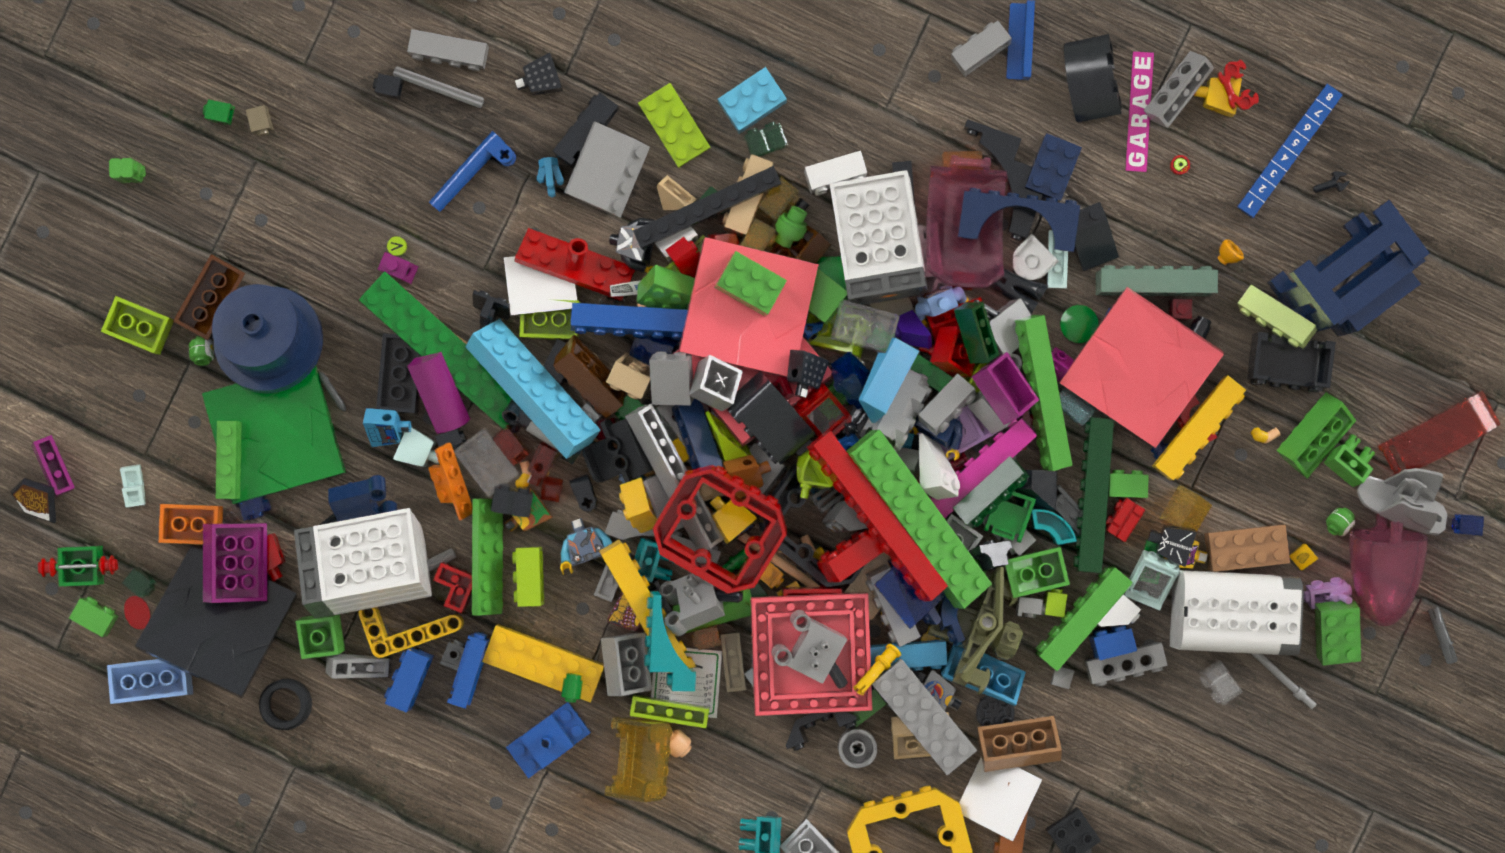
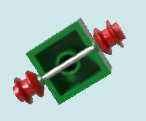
(79, 566)

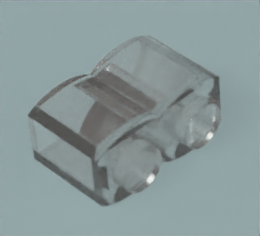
(1220, 682)

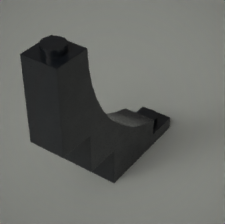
(1003, 149)

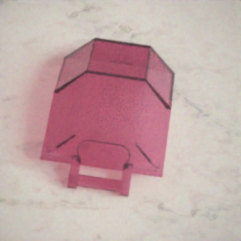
(958, 259)

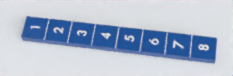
(1289, 151)

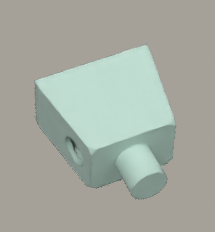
(416, 449)

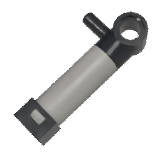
(515, 416)

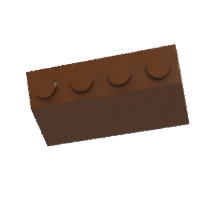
(807, 249)
(209, 290)
(588, 376)

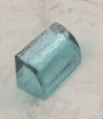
(1075, 406)

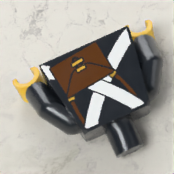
(629, 248)

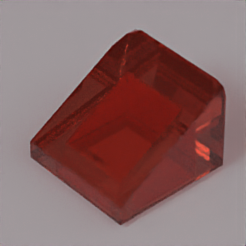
(551, 489)

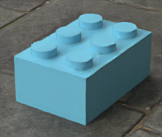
(752, 100)

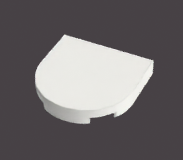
(1033, 259)

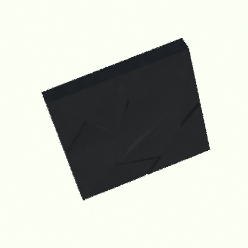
(213, 640)

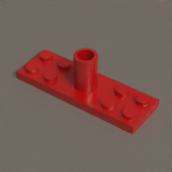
(572, 262)

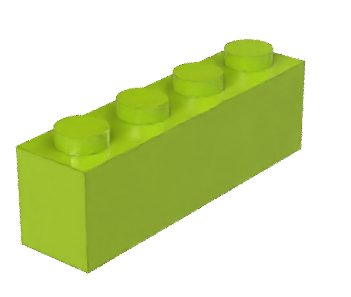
(669, 711)

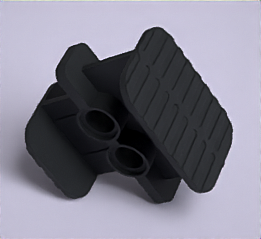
(605, 460)

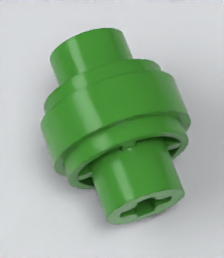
(791, 226)

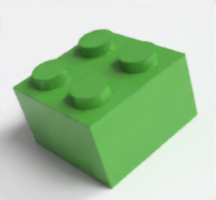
(320, 636)

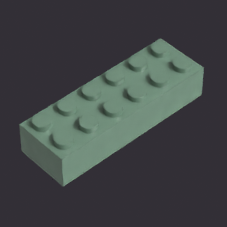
(1157, 282)

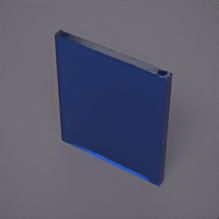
(903, 597)

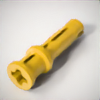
(882, 663)

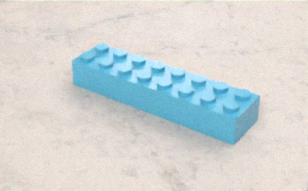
(532, 388)

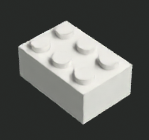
(835, 170)

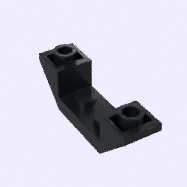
(798, 737)

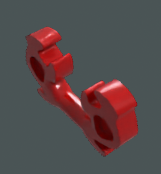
(1230, 70)

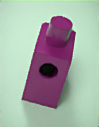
(398, 267)

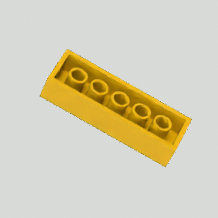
(541, 661)

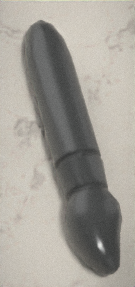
(331, 390)

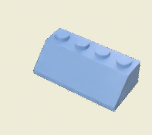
(146, 681)

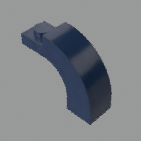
(949, 621)

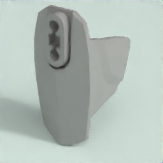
(1407, 499)

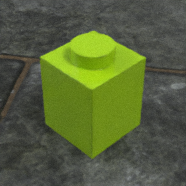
(1055, 603)

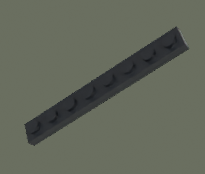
(707, 207)

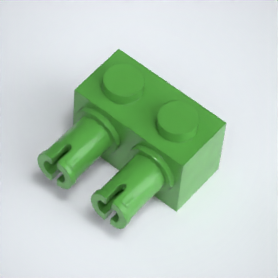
(1347, 464)

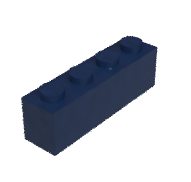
(697, 435)

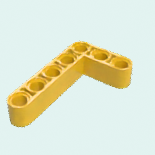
(407, 636)

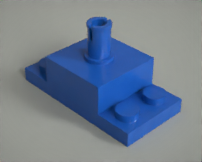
(548, 739)

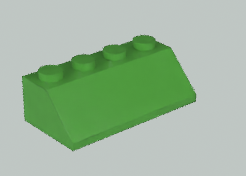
(1316, 435)

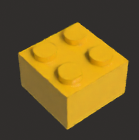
(637, 505)

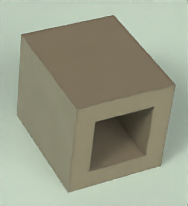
(259, 120)

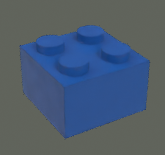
(1112, 642)

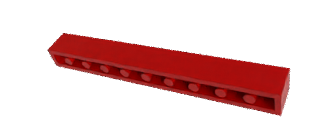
(876, 516)

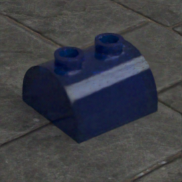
(646, 346)

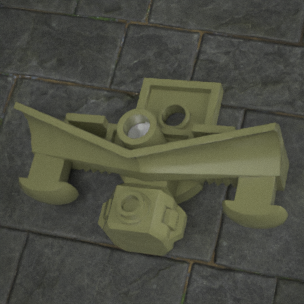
(982, 630)

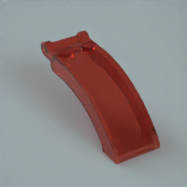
(1442, 433)

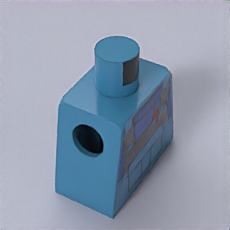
(384, 427)

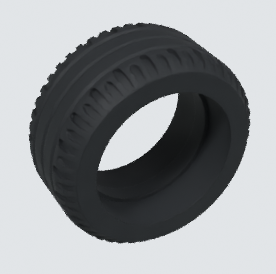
(265, 704)

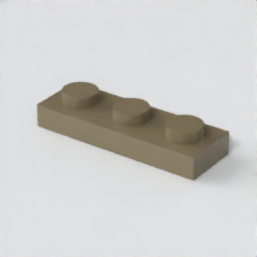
(733, 662)

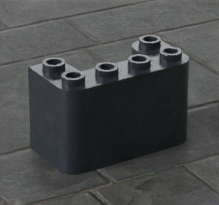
(1280, 363)
(770, 419)

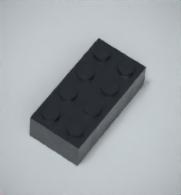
(395, 382)

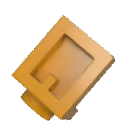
(772, 576)

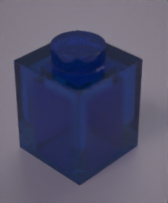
(1468, 524)

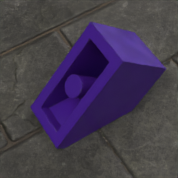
(912, 331)

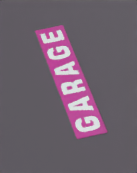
(1138, 120)

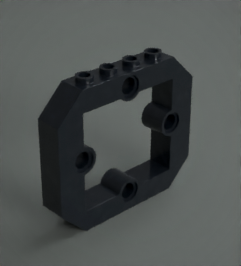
(788, 548)

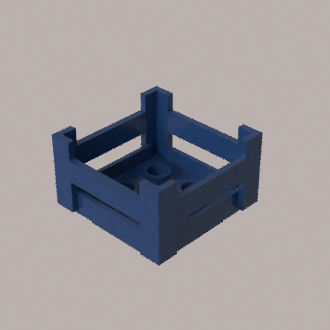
(1370, 291)

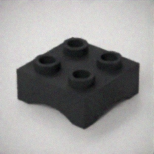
(1073, 833)

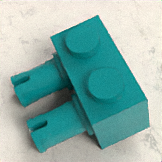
(647, 557)
(767, 834)

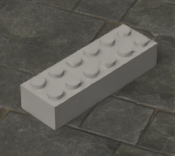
(924, 716)

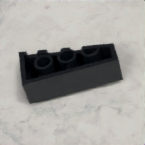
(600, 111)

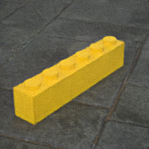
(1199, 427)

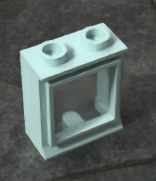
(1152, 579)

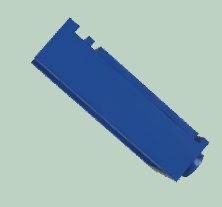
(469, 670)

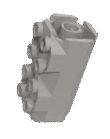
(902, 411)

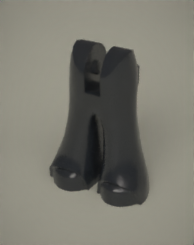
(1033, 288)

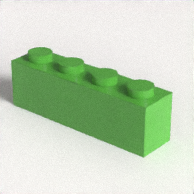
(228, 460)

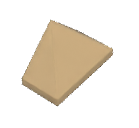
(673, 195)

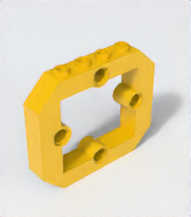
(915, 801)

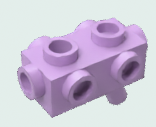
(1335, 591)

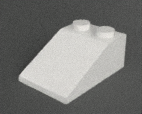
(936, 472)

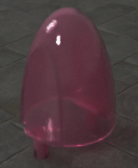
(1386, 569)

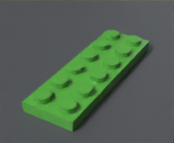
(486, 559)

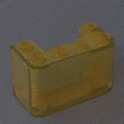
(642, 759)

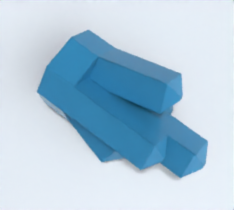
(549, 168)

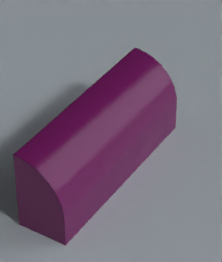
(438, 392)

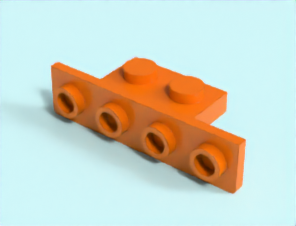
(450, 482)

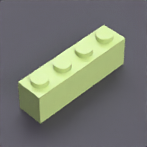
(1277, 317)

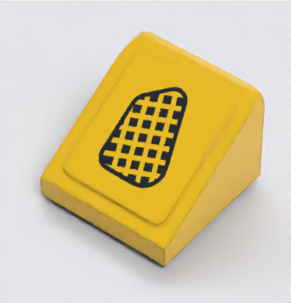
(1303, 557)

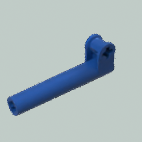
(491, 146)

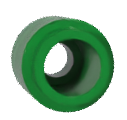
(572, 687)

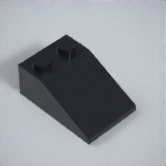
(1094, 238)

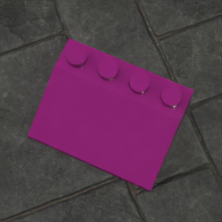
(234, 562)

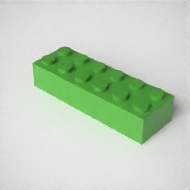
(1083, 617)

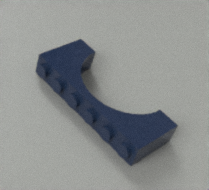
(979, 207)

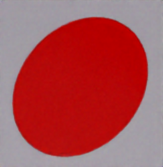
(136, 612)

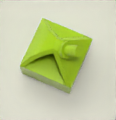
(810, 475)

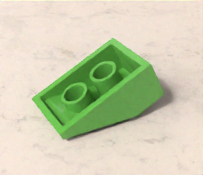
(1037, 572)

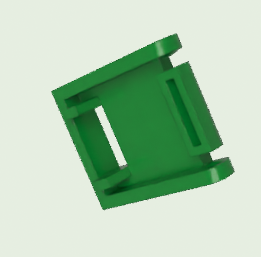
(1011, 518)

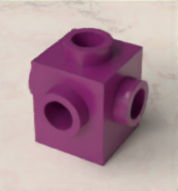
(1062, 363)

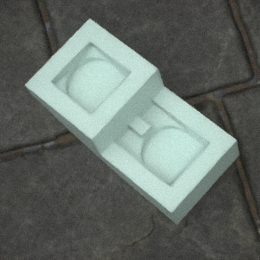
(133, 485)

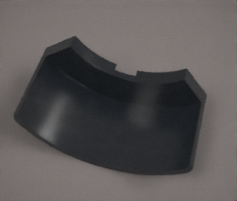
(1090, 78)

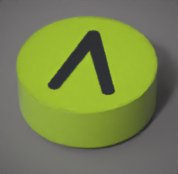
(397, 246)

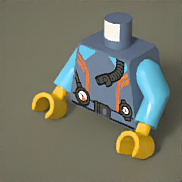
(582, 545)

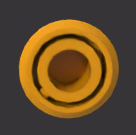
(1230, 252)

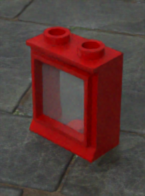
(823, 411)

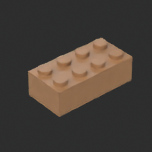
(1247, 548)
(1019, 743)

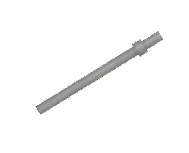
(1299, 692)

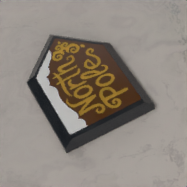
(35, 499)

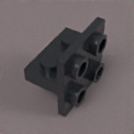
(490, 307)

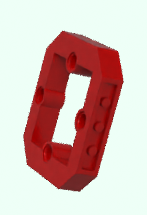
(728, 485)

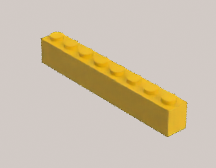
(636, 591)

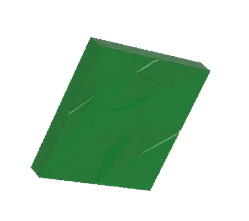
(283, 435)

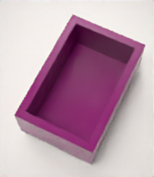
(1005, 388)

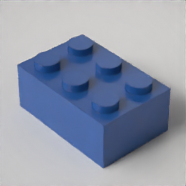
(408, 679)

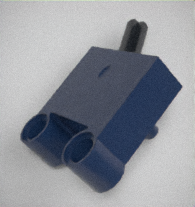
(358, 500)

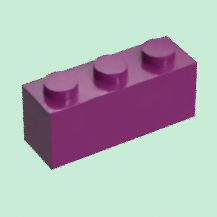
(52, 465)

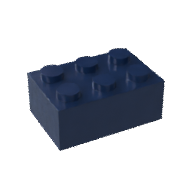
(1053, 167)

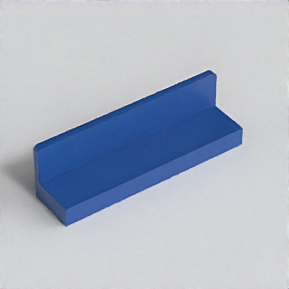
(1021, 31)

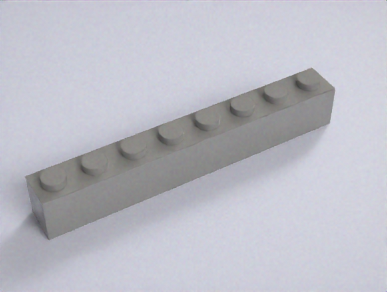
(669, 471)

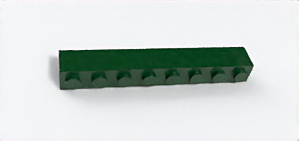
(1094, 495)

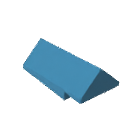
(886, 378)
(1004, 679)

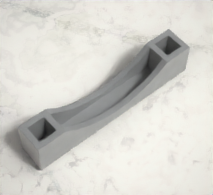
(622, 529)

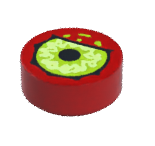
(1179, 165)

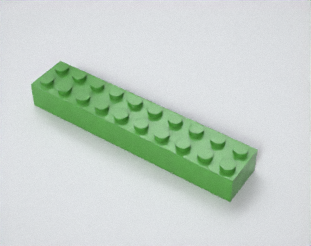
(920, 518)

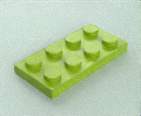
(674, 125)

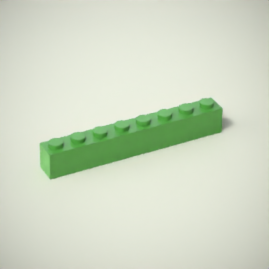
(1041, 377)

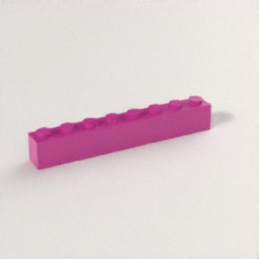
(991, 457)

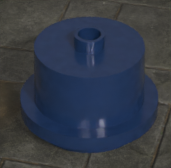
(266, 338)

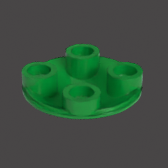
(1079, 323)

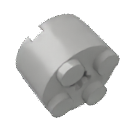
(859, 758)

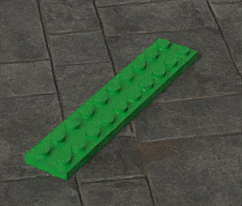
(430, 336)

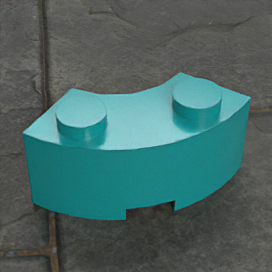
(1054, 525)

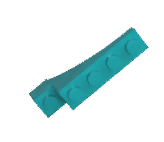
(661, 654)

